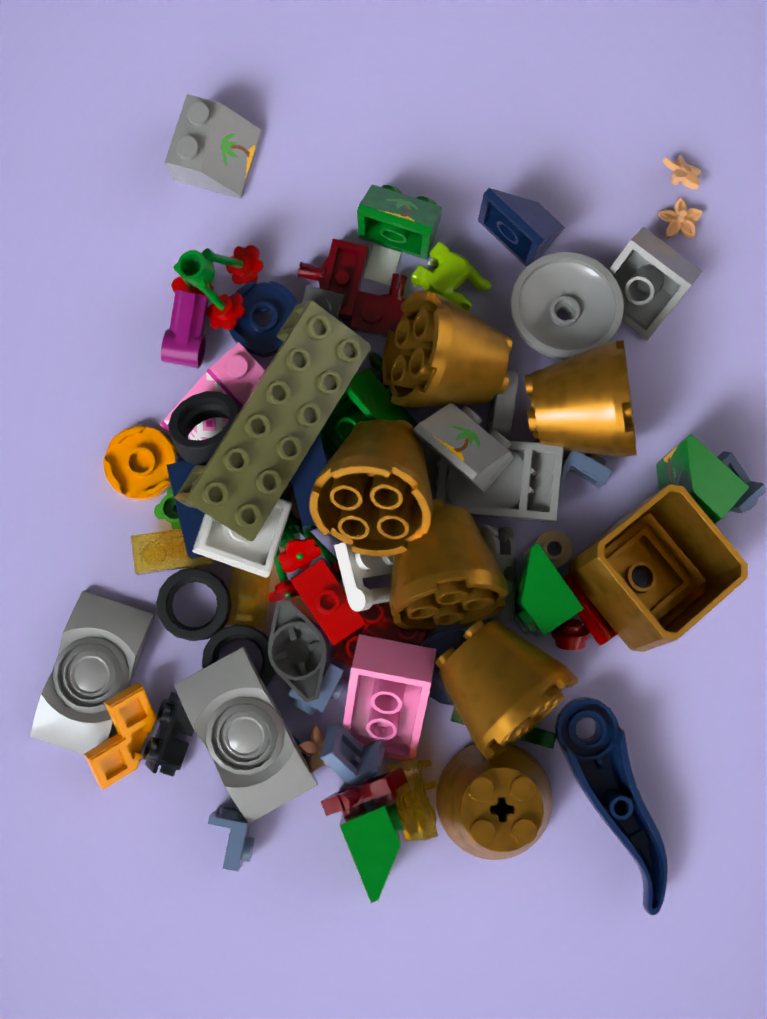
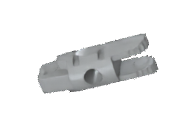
(502, 548)

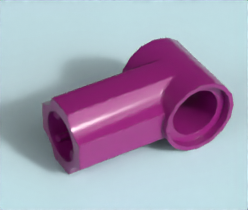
(184, 340)

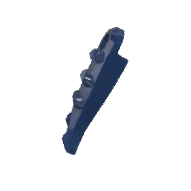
(607, 780)

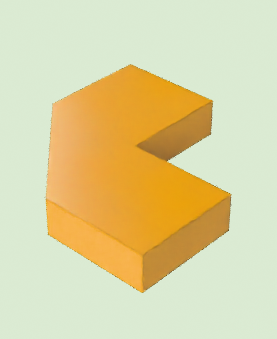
(122, 753)

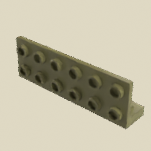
(277, 421)

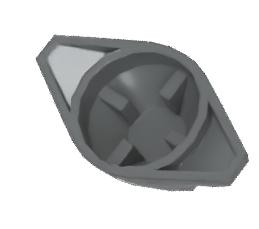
(297, 650)

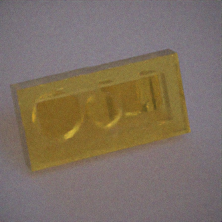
(162, 552)
(248, 599)
(412, 801)

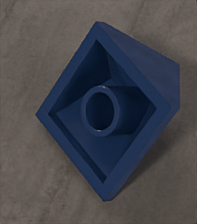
(519, 224)

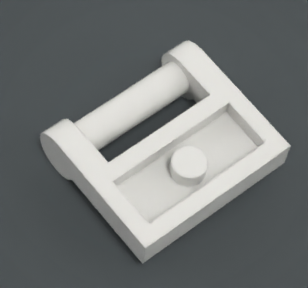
(358, 567)

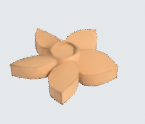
(683, 172)
(680, 219)
(314, 748)

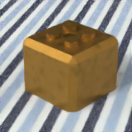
(685, 565)

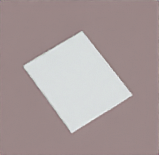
(382, 264)

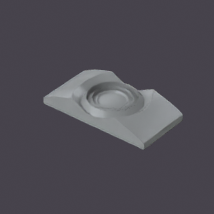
(522, 492)
(92, 665)
(245, 735)

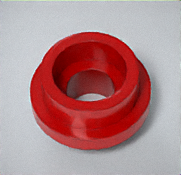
(571, 635)

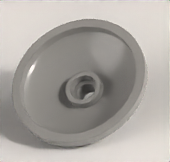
(568, 285)

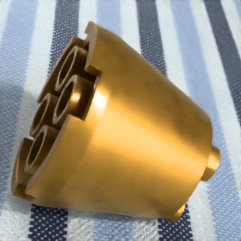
(443, 355)
(584, 403)
(375, 489)
(446, 575)
(501, 685)
(474, 784)

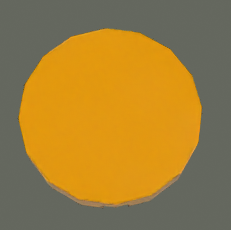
(139, 462)

